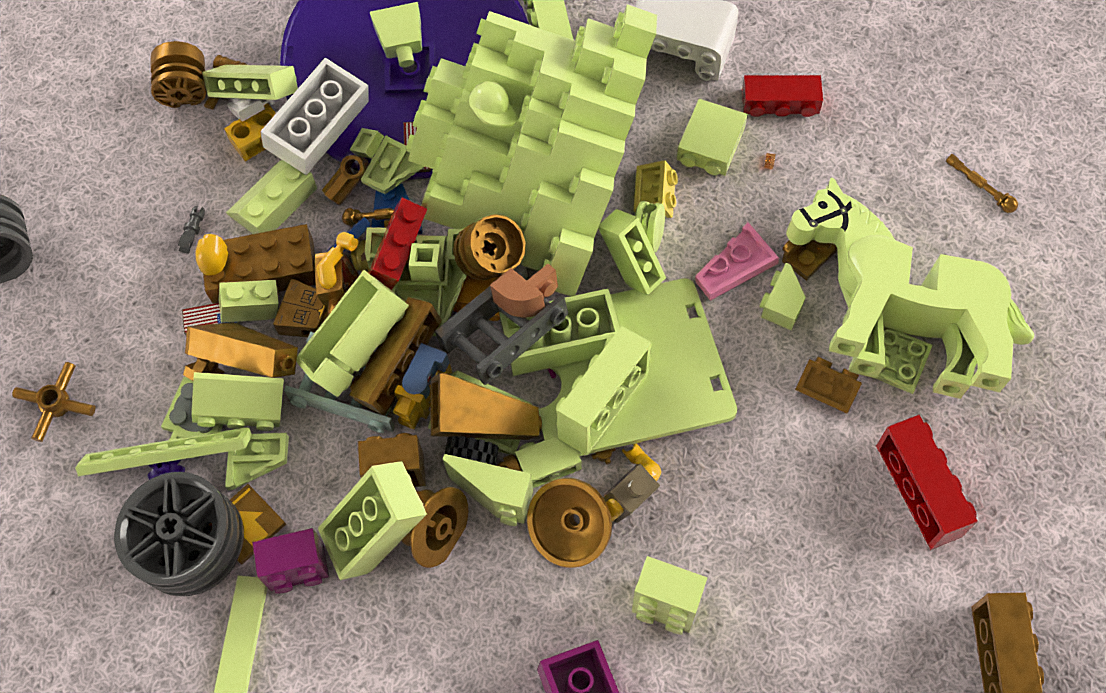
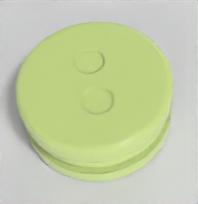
(652, 220)

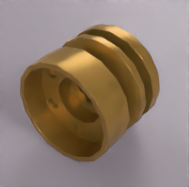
(177, 74)
(502, 242)

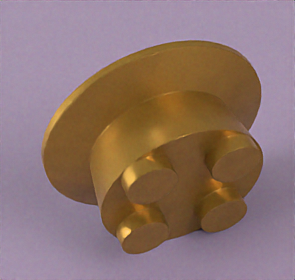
(441, 527)

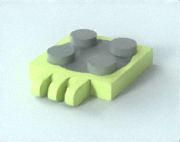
(179, 415)

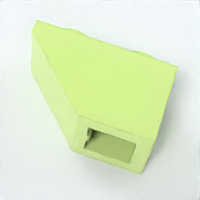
(785, 299)

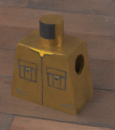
(300, 311)

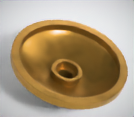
(553, 523)

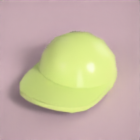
(492, 105)

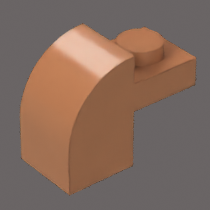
(522, 296)

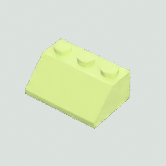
(273, 198)
(236, 401)

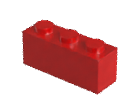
(782, 95)
(397, 242)

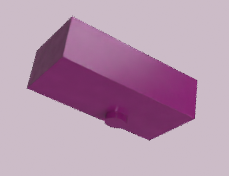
(578, 671)

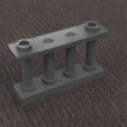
(476, 316)

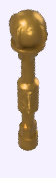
(1008, 203)
(352, 216)

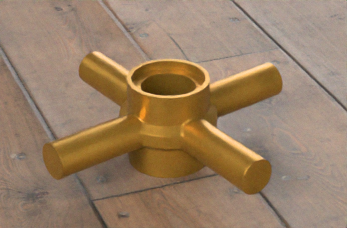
(47, 395)

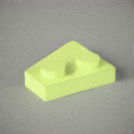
(389, 166)

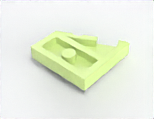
(262, 455)

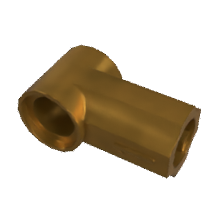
(344, 180)

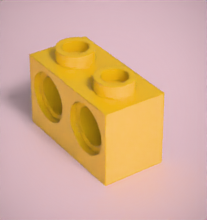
(246, 134)

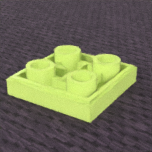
(903, 360)

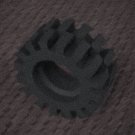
(472, 449)

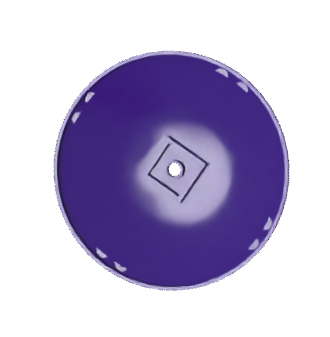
(347, 38)

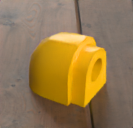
(211, 254)

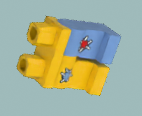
(415, 394)

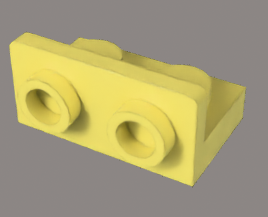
(656, 184)

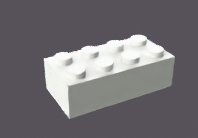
(315, 116)

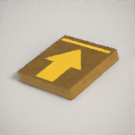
(258, 520)

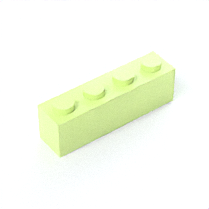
(250, 81)

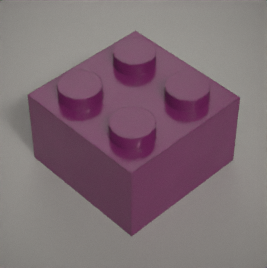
(291, 560)

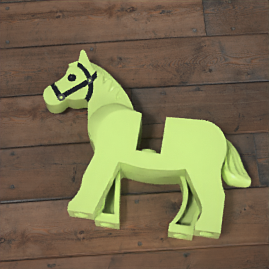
(958, 300)

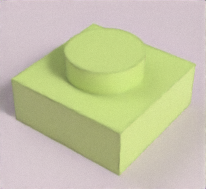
(367, 143)

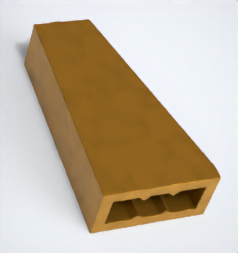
(241, 348)
(478, 412)

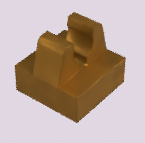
(202, 366)

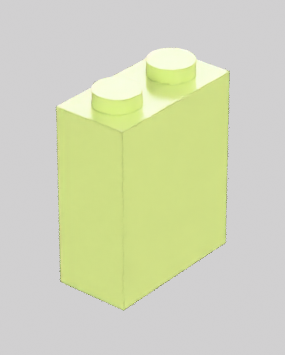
(711, 137)

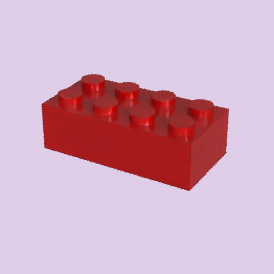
(926, 482)

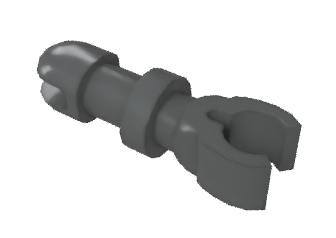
(191, 228)

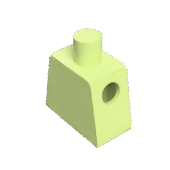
(399, 31)

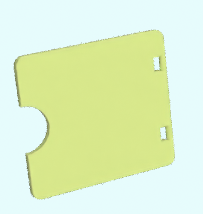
(682, 362)

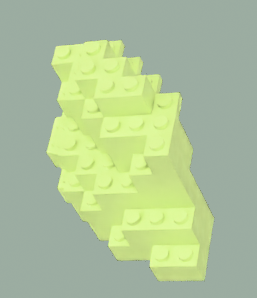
(562, 153)

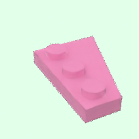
(737, 263)

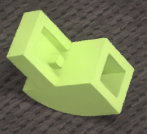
(427, 259)

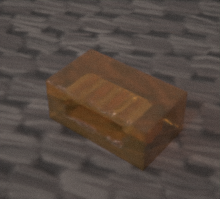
(769, 162)

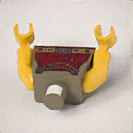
(633, 486)

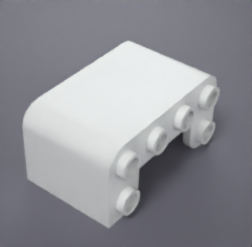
(694, 31)

